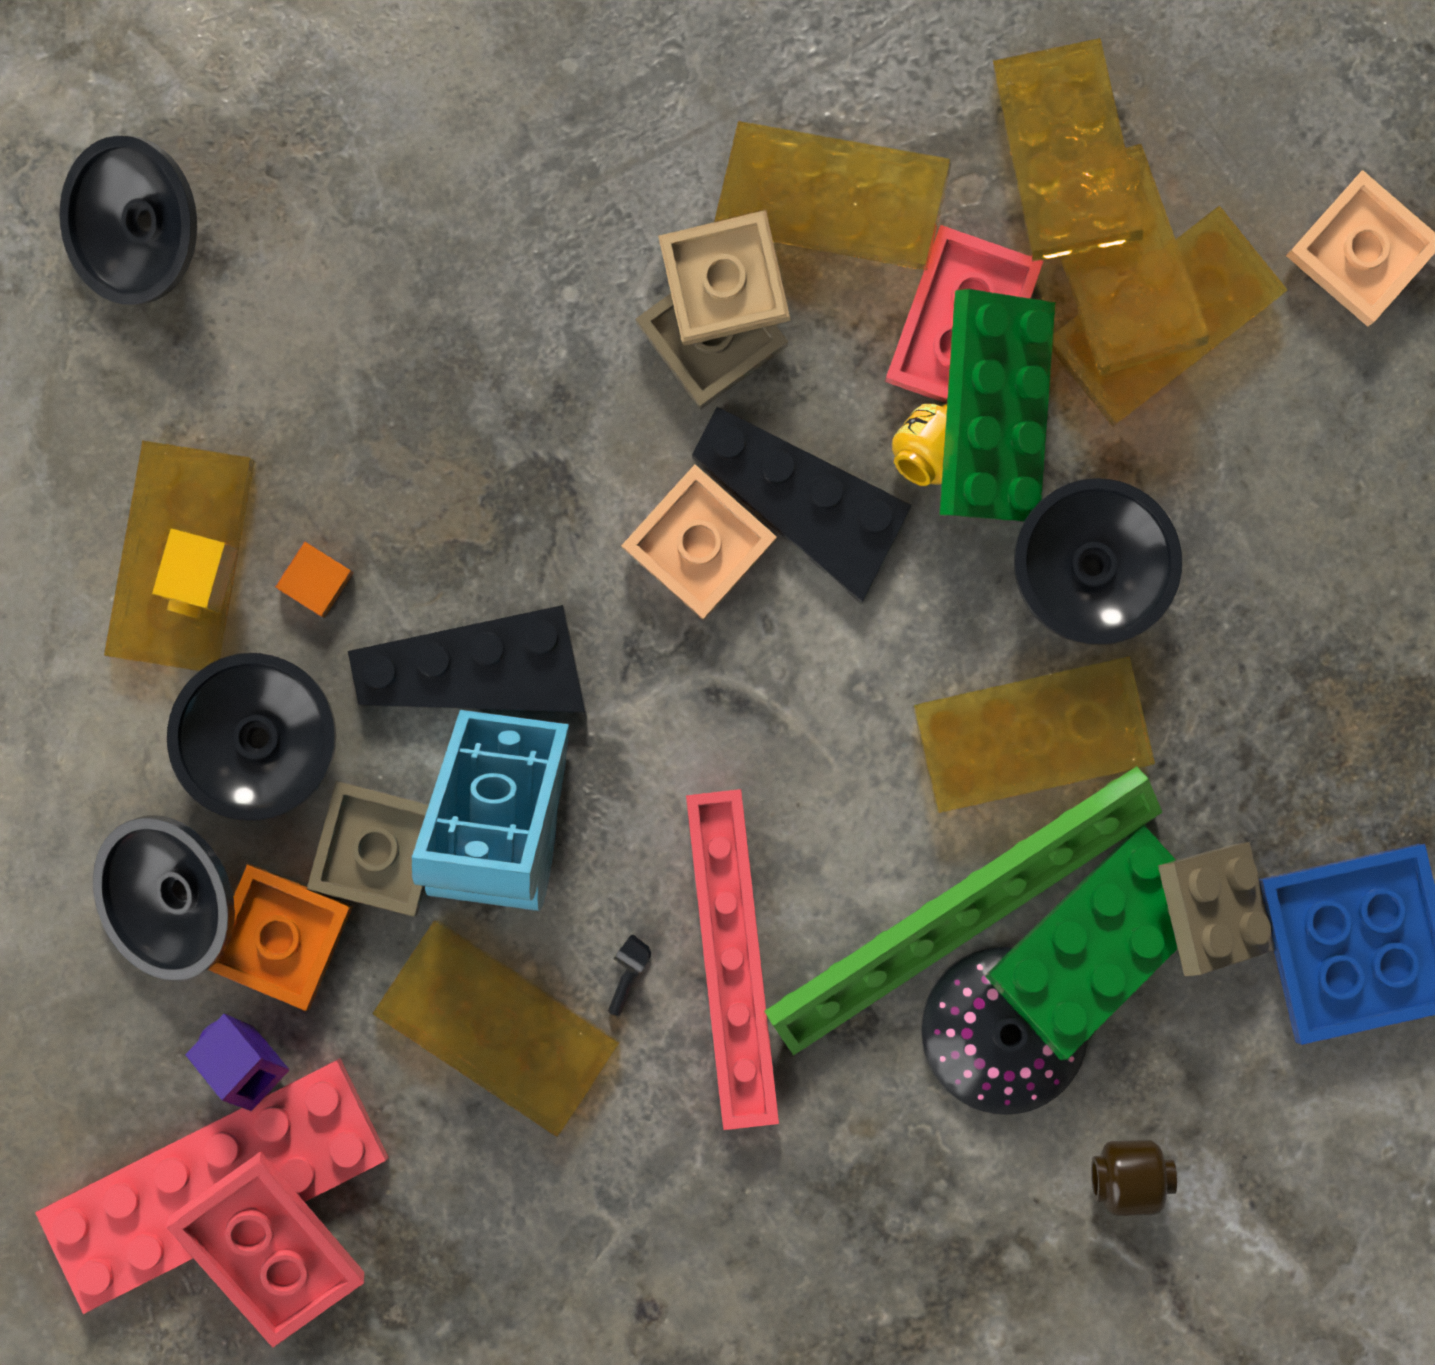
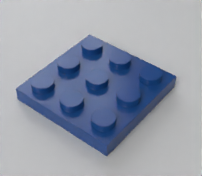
(1355, 942)

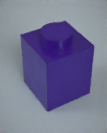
(237, 1062)

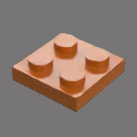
(281, 937)

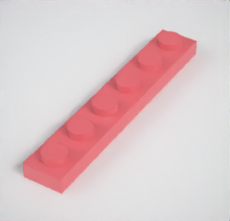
(732, 959)

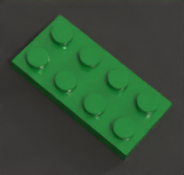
(996, 405)
(1092, 947)

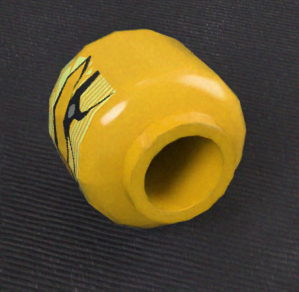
(920, 445)

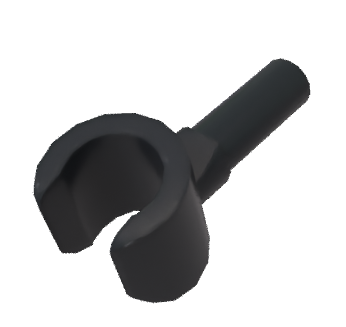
(634, 957)

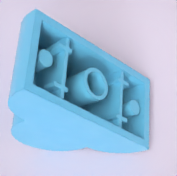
(493, 812)

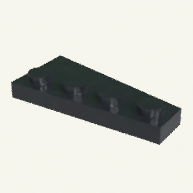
(815, 505)
(487, 665)

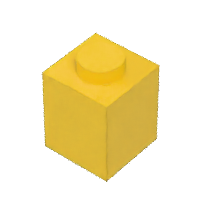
(194, 573)

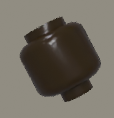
(1133, 1177)

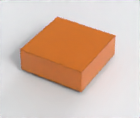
(314, 579)

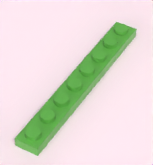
(964, 910)

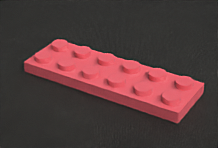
(116, 1228)

